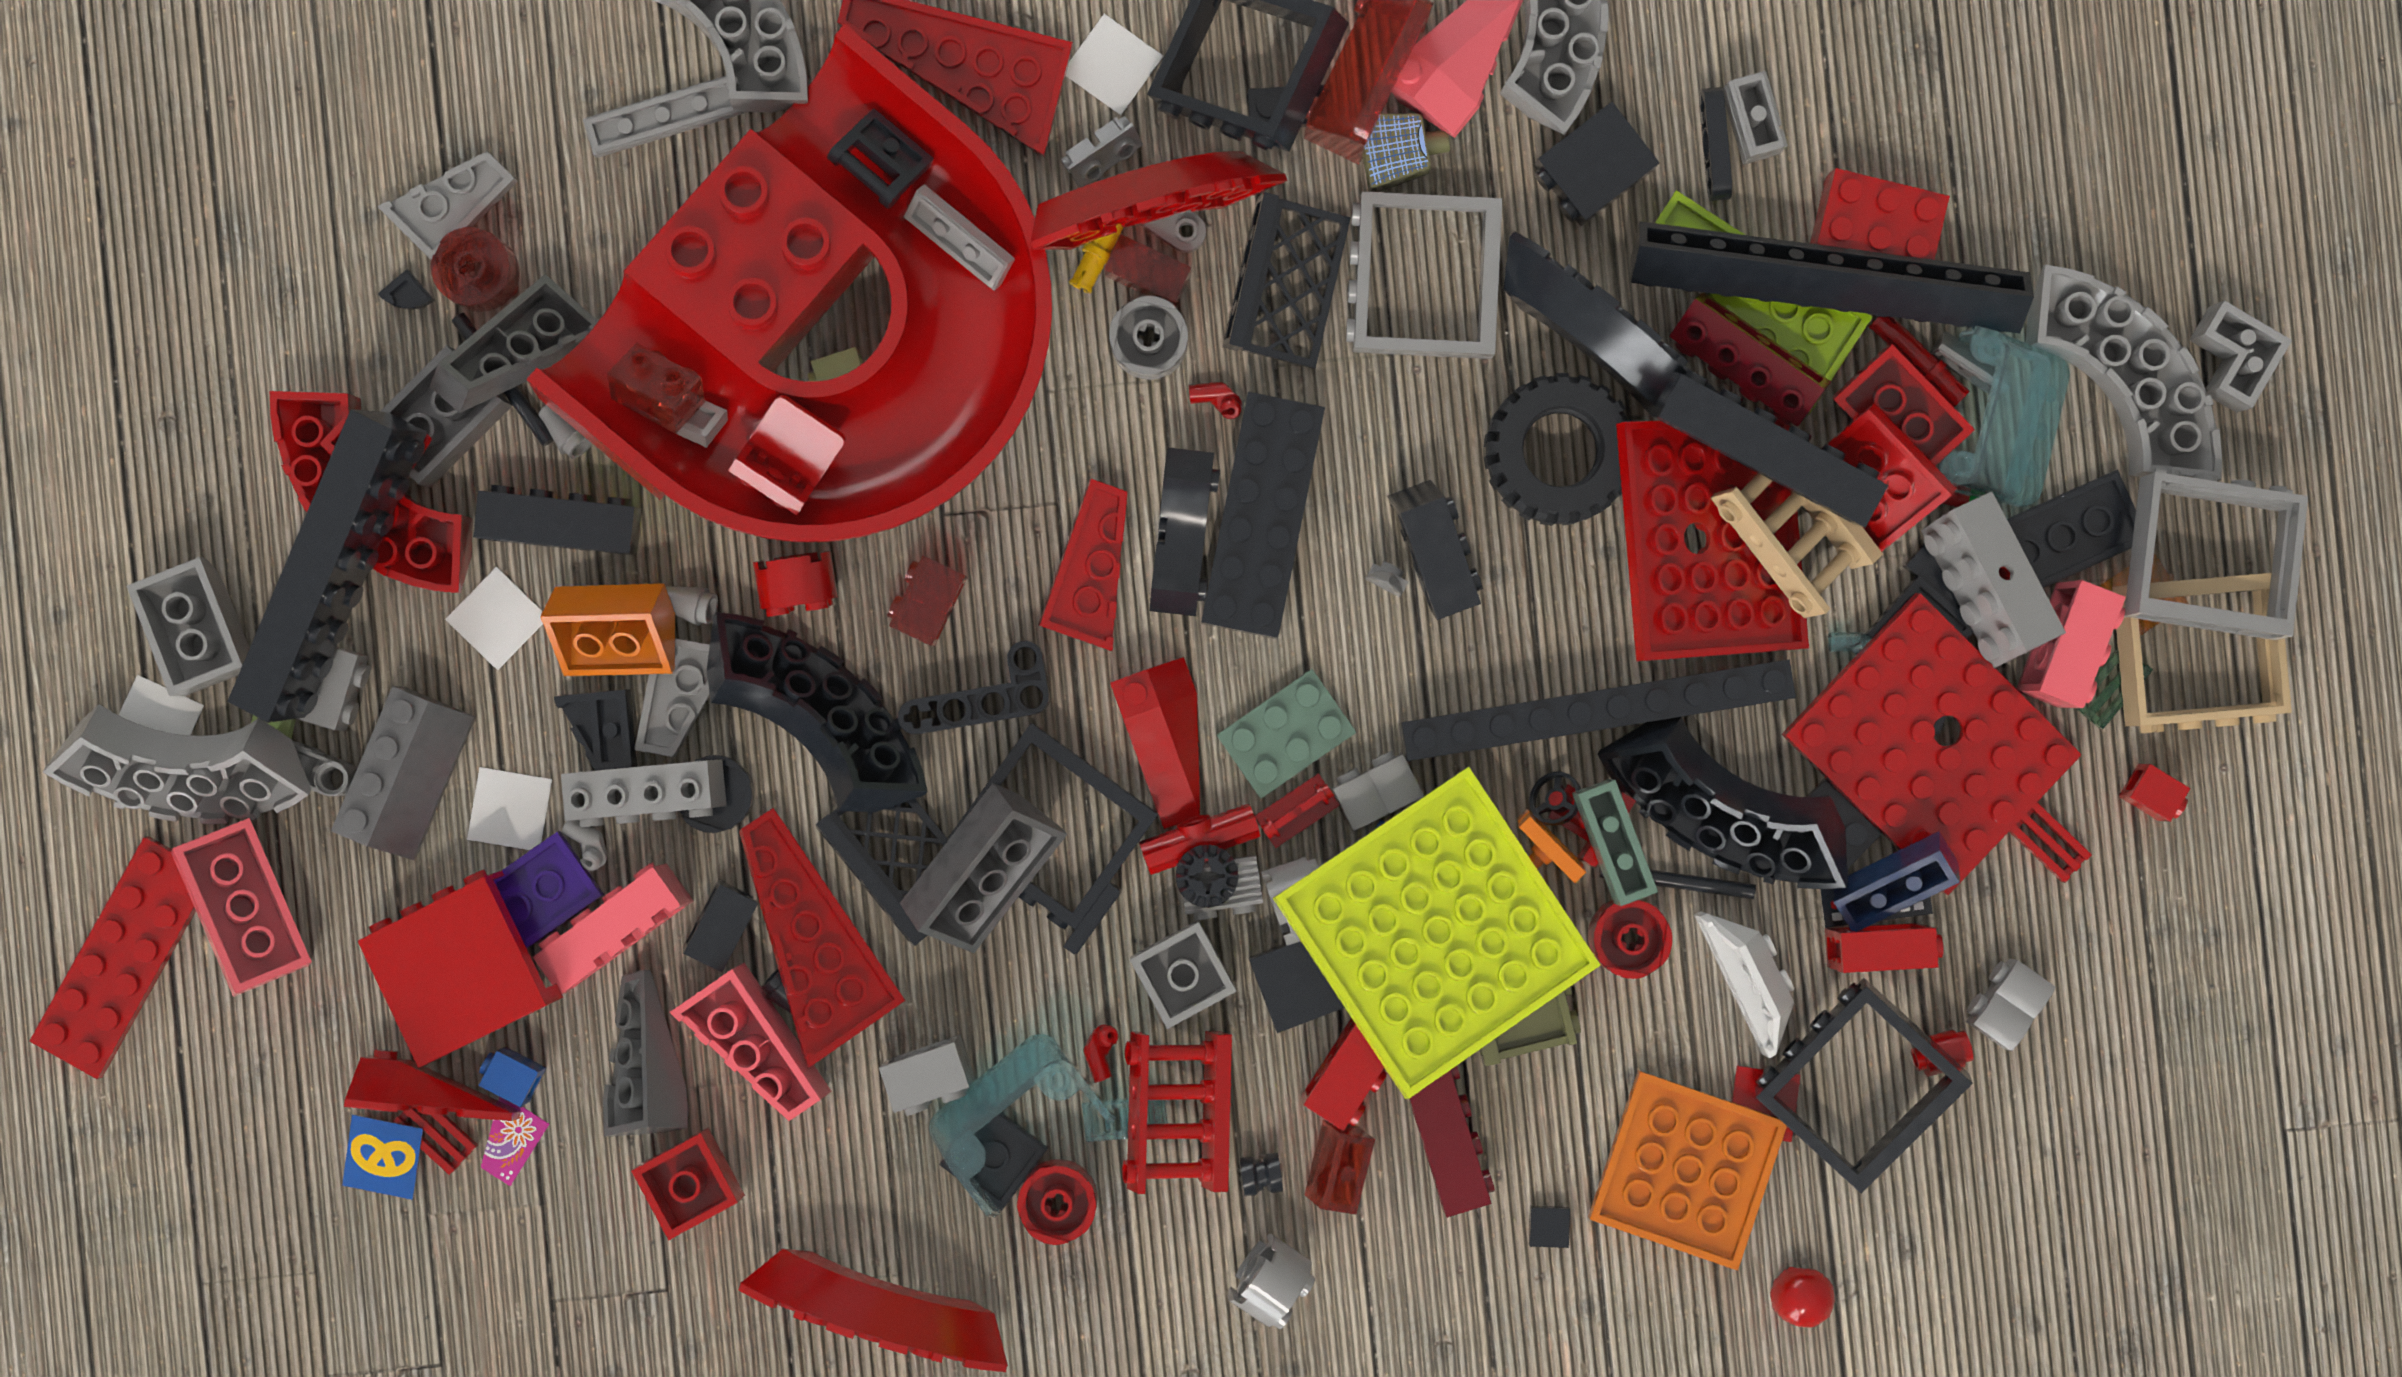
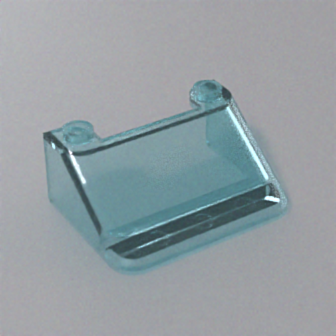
(2017, 421)

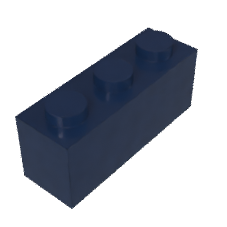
(1897, 882)

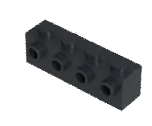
(557, 522)

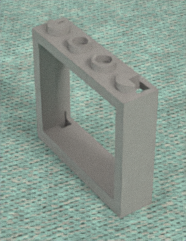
(1488, 287)
(2286, 558)

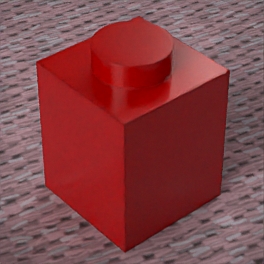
(2155, 793)

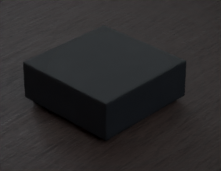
(1549, 1226)

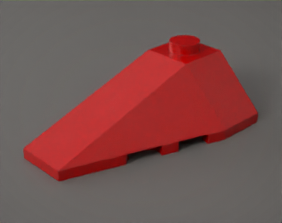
(1163, 729)

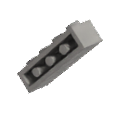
(643, 790)

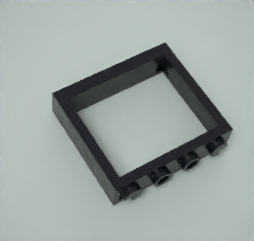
(1281, 131)
(1032, 893)
(1908, 1128)

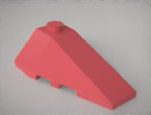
(1454, 61)

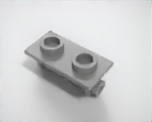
(1117, 143)

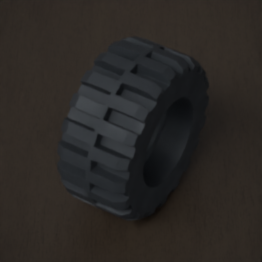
(1506, 457)

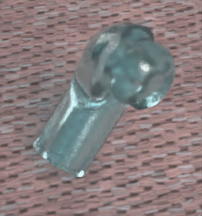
(1847, 641)

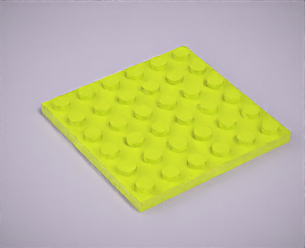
(1436, 932)

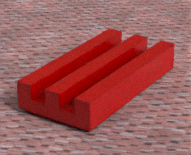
(2073, 864)
(430, 1150)

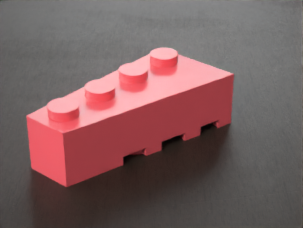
(612, 927)
(754, 1041)

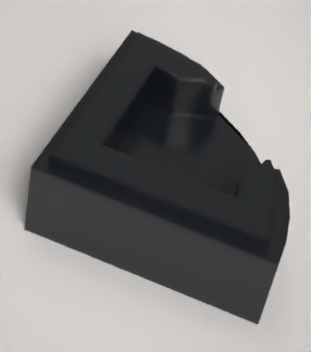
(406, 292)

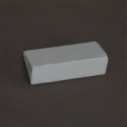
(1962, 362)

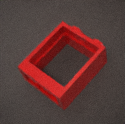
(1883, 948)

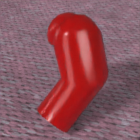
(1219, 395)
(1097, 1049)

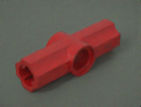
(1221, 830)

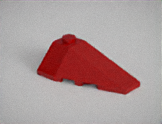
(397, 1084)

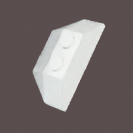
(1752, 978)

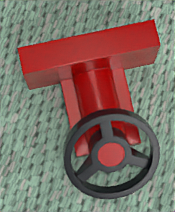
(1565, 811)

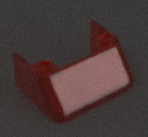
(1365, 75)

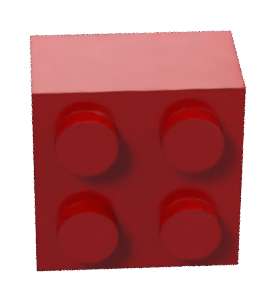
(688, 1183)

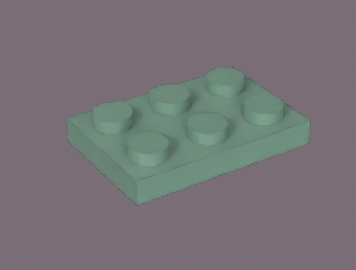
(1286, 733)

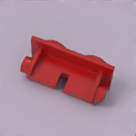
(1297, 810)

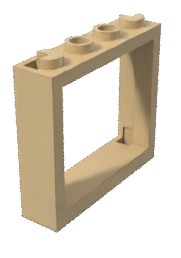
(2271, 659)

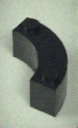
(1182, 531)

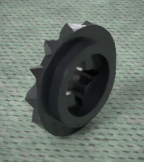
(1220, 889)

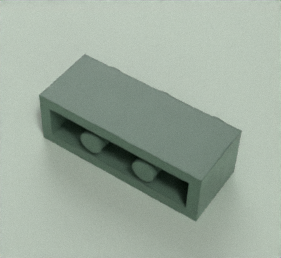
(1615, 842)

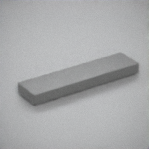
(659, 117)

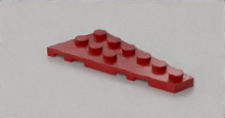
(986, 66)
(823, 961)

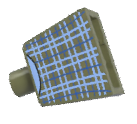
(1400, 151)

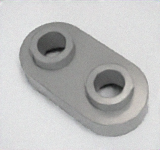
(1168, 231)

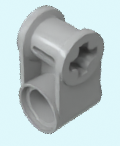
(320, 768)

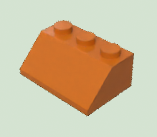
(611, 629)

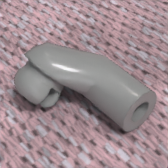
(591, 844)

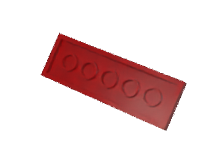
(118, 962)

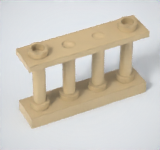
(1851, 541)

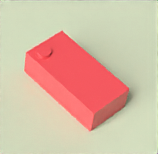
(241, 907)

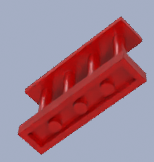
(1211, 1131)

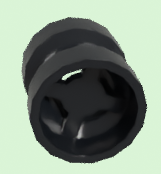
(1261, 1174)

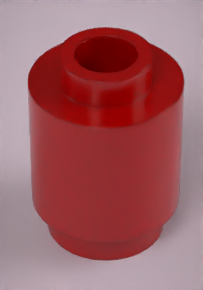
(1952, 1042)

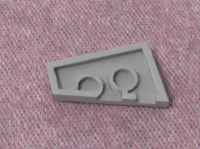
(449, 201)
(674, 700)

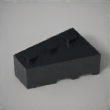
(1437, 549)

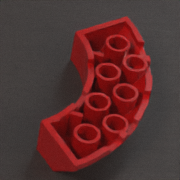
(1150, 195)
(423, 544)
(878, 1310)

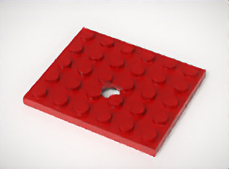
(1709, 599)
(1878, 746)

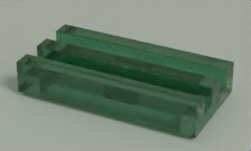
(2117, 703)

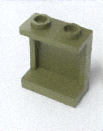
(1542, 1029)

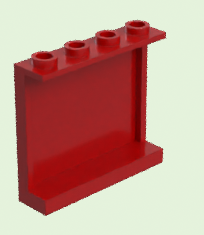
(455, 968)

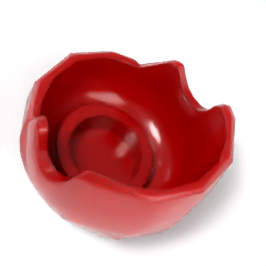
(1802, 1297)

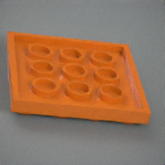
(1687, 1170)

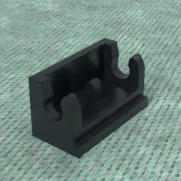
(720, 925)

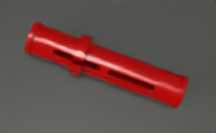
(1927, 364)

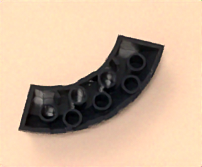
(1591, 321)
(818, 705)
(1725, 815)

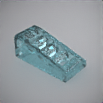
(1157, 1113)

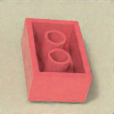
(2066, 667)

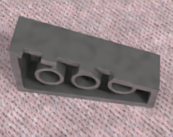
(502, 354)

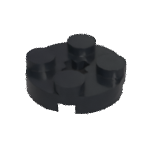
(739, 799)

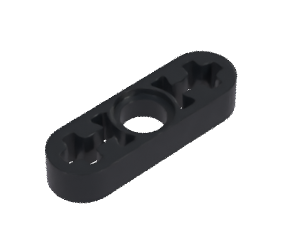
(1715, 144)

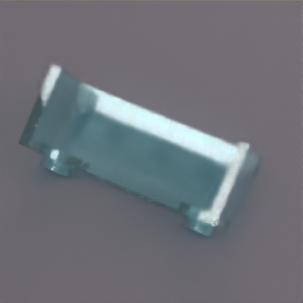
(1033, 1062)

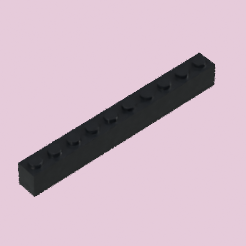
(1830, 277)
(1597, 710)

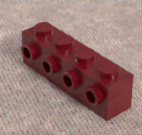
(1749, 359)
(1451, 1146)

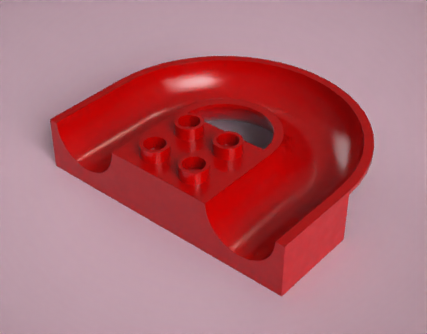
(762, 262)

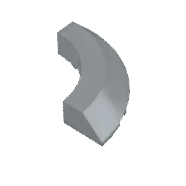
(757, 49)
(1558, 60)
(2135, 365)
(181, 774)

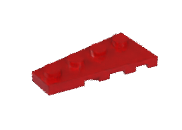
(1087, 578)

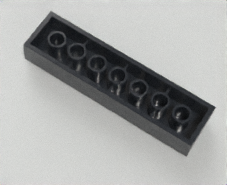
(328, 566)

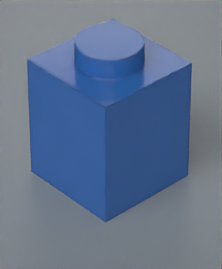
(511, 1076)

